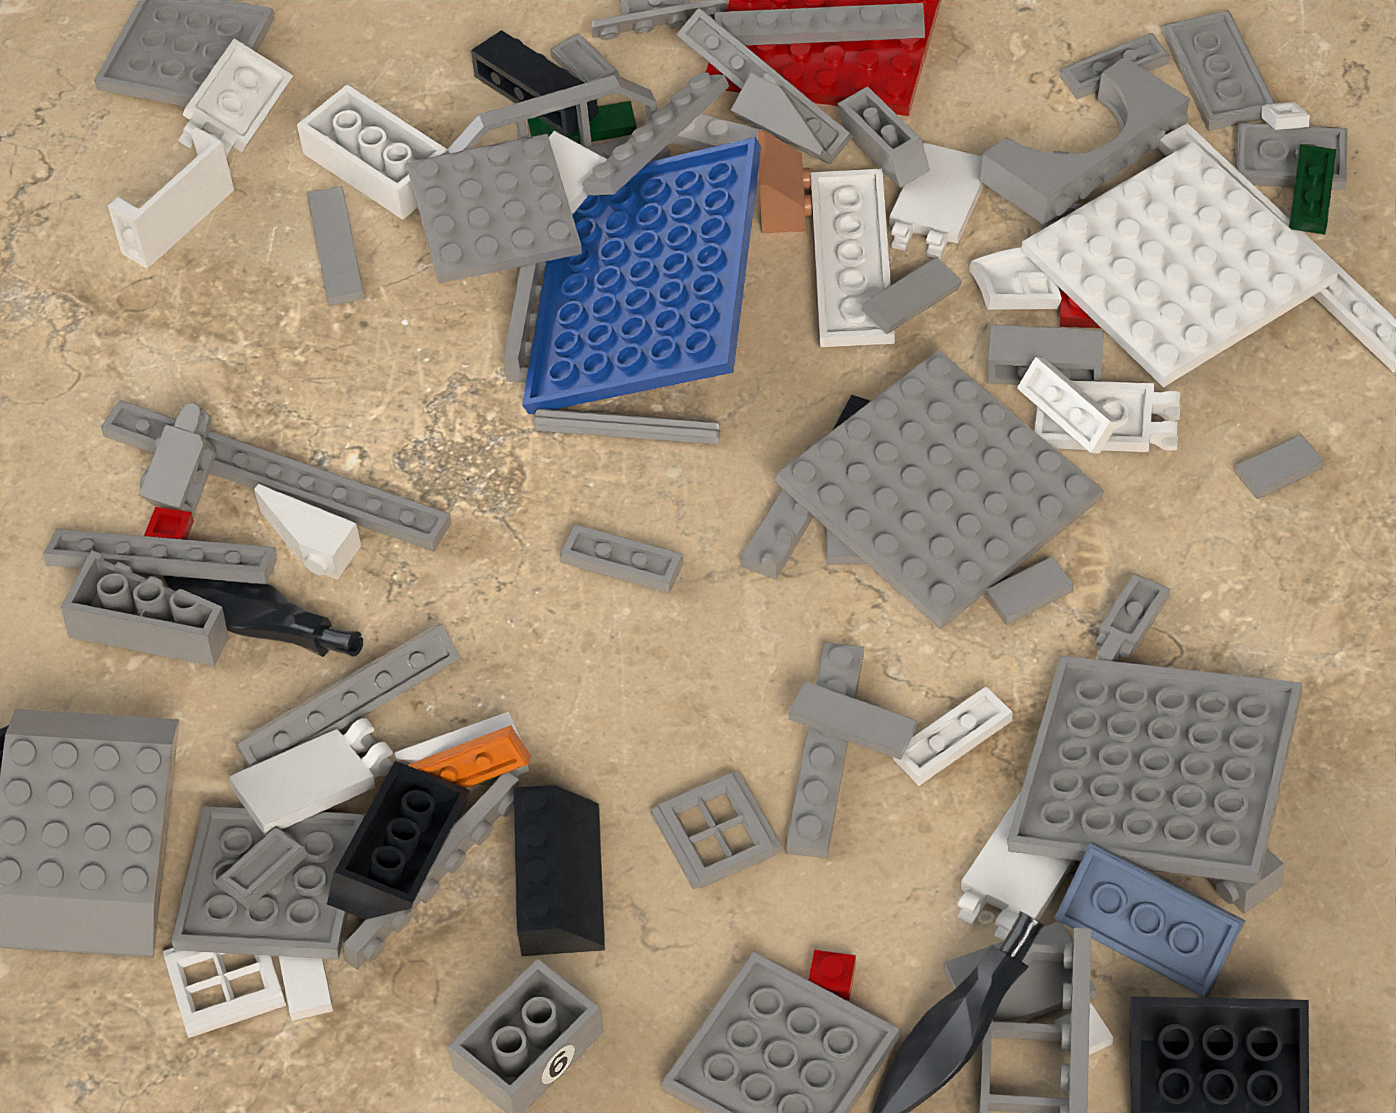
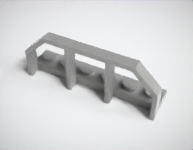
(558, 100)
(1073, 1035)

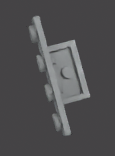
(644, 15)

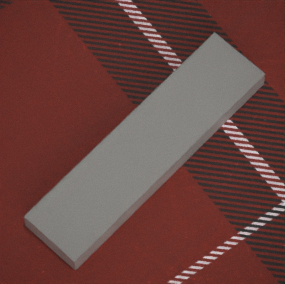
(335, 246)

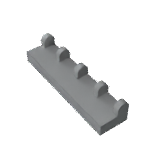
(522, 321)
(777, 536)

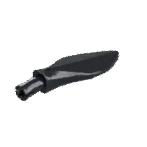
(268, 614)
(956, 1024)

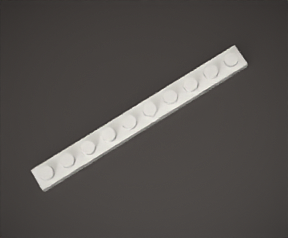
(1345, 297)

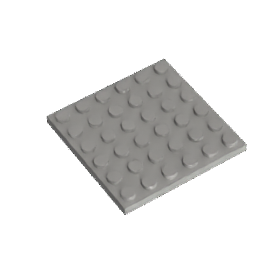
(939, 488)
(1158, 768)

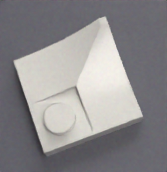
(1013, 282)

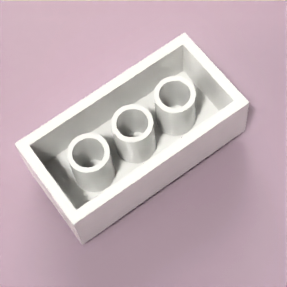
(367, 148)

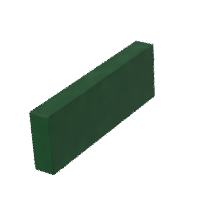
(612, 122)
(1312, 189)

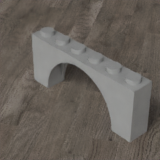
(1051, 182)

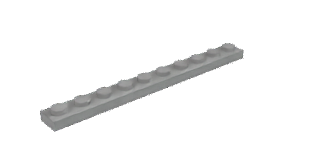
(314, 486)

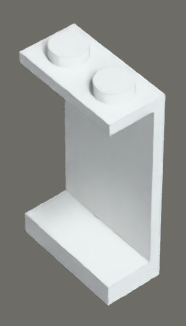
(176, 208)

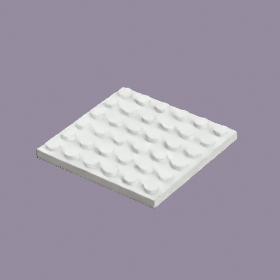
(1179, 263)

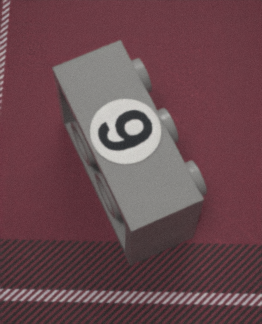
(526, 1038)

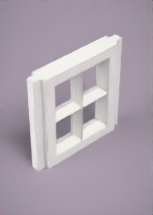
(234, 1008)

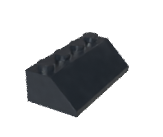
(396, 843)
(557, 872)

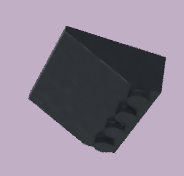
(1218, 1055)

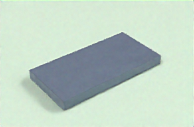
(1150, 919)

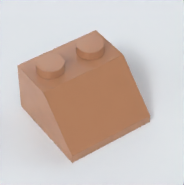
(782, 186)

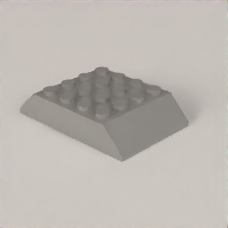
(84, 831)

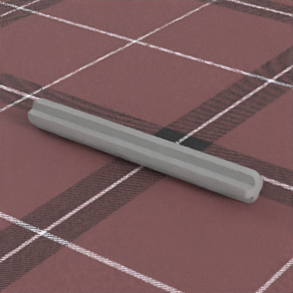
(627, 426)

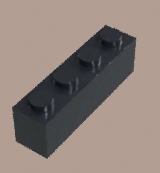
(524, 75)

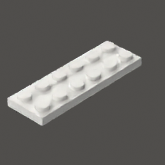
(849, 254)

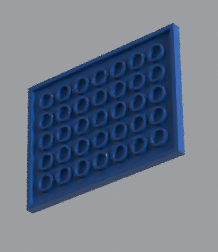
(654, 282)

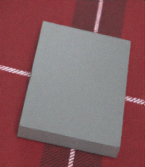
(1271, 155)
(1035, 991)

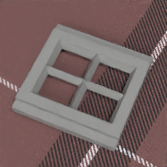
(683, 845)

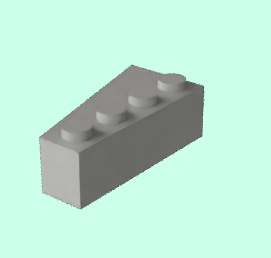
(141, 614)

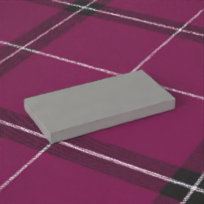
(1218, 69)

